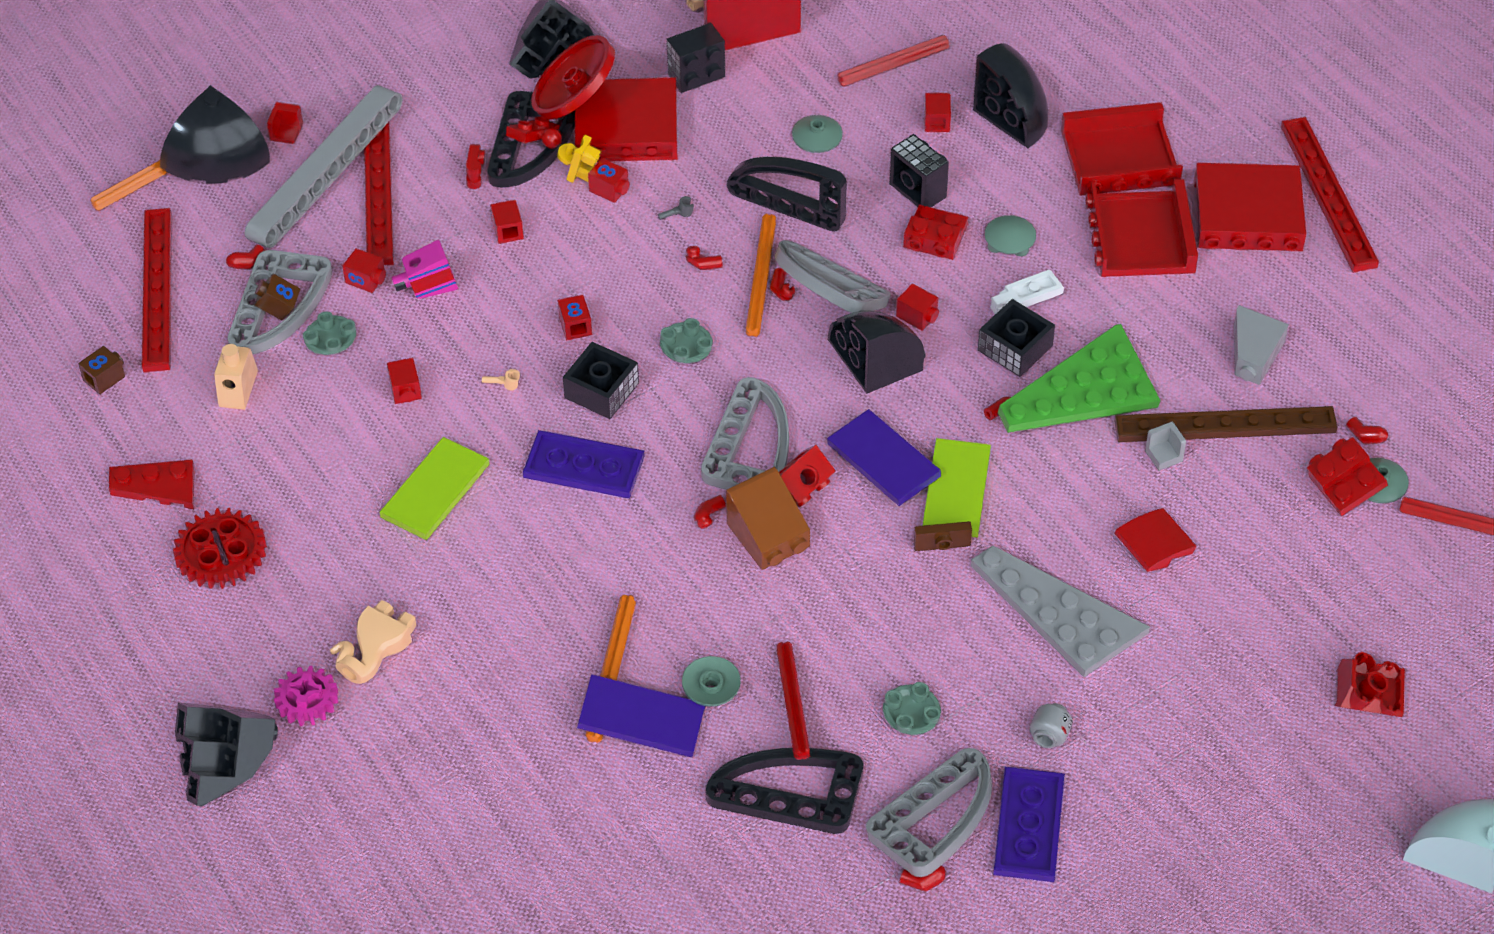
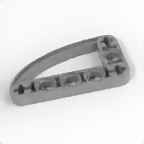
(279, 266)
(824, 275)
(726, 467)
(896, 828)

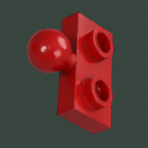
(535, 130)

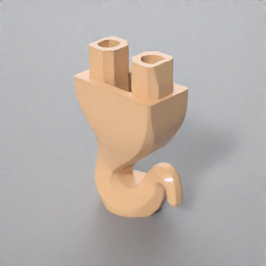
(377, 638)

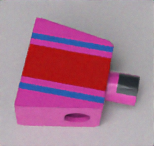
(426, 272)

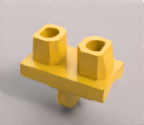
(581, 158)

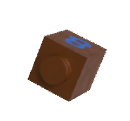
(276, 296)
(102, 369)

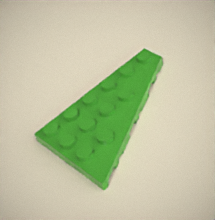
(1090, 384)

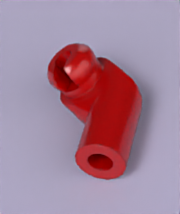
(244, 260)
(779, 286)

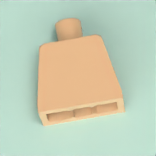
(238, 368)

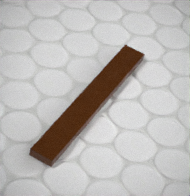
(1231, 423)

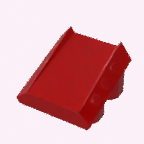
(1370, 685)

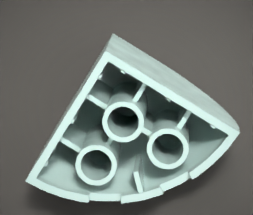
(1458, 844)

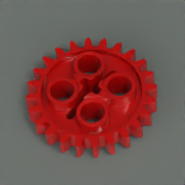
(200, 557)

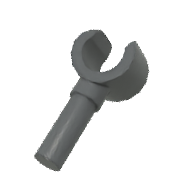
(684, 209)

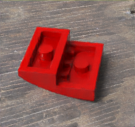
(1155, 539)

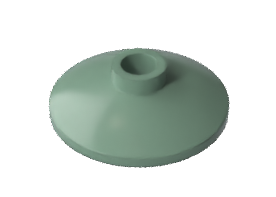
(817, 133)
(1396, 479)
(707, 672)

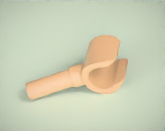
(510, 379)

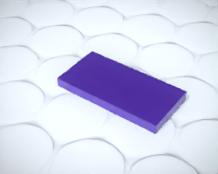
(884, 457)
(583, 464)
(641, 715)
(1029, 824)

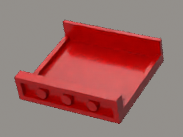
(753, 20)
(631, 119)
(1119, 148)
(1250, 206)
(1142, 232)

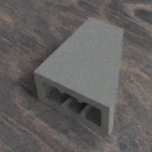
(1256, 343)

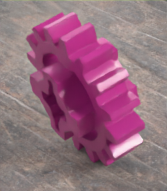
(308, 695)

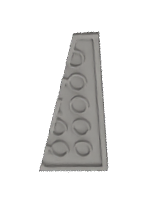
(1067, 618)

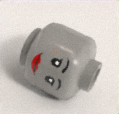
(1051, 725)

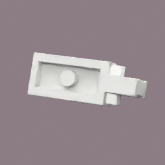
(1029, 290)

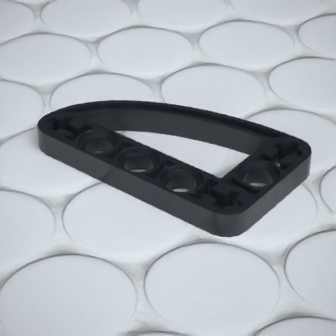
(511, 176)
(825, 212)
(723, 780)

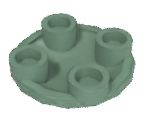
(1010, 235)
(329, 334)
(686, 341)
(911, 709)

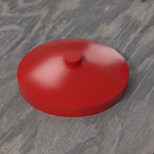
(573, 77)

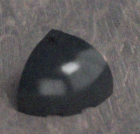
(1010, 94)
(214, 141)
(876, 348)

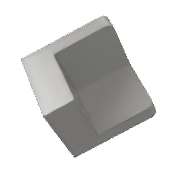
(1165, 446)

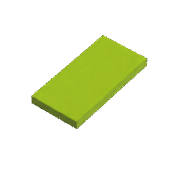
(434, 488)
(961, 488)

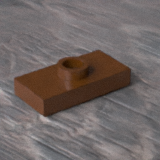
(942, 536)

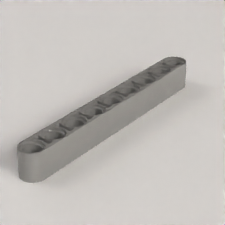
(323, 167)

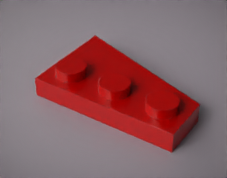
(159, 481)

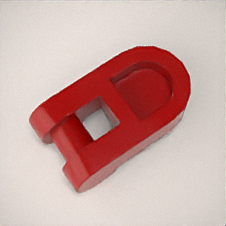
(475, 159)

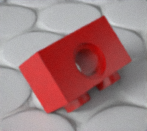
(813, 467)

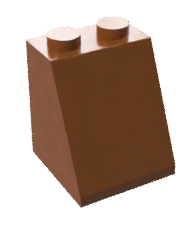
(766, 519)

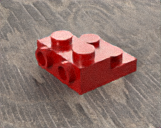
(935, 232)
(1346, 475)

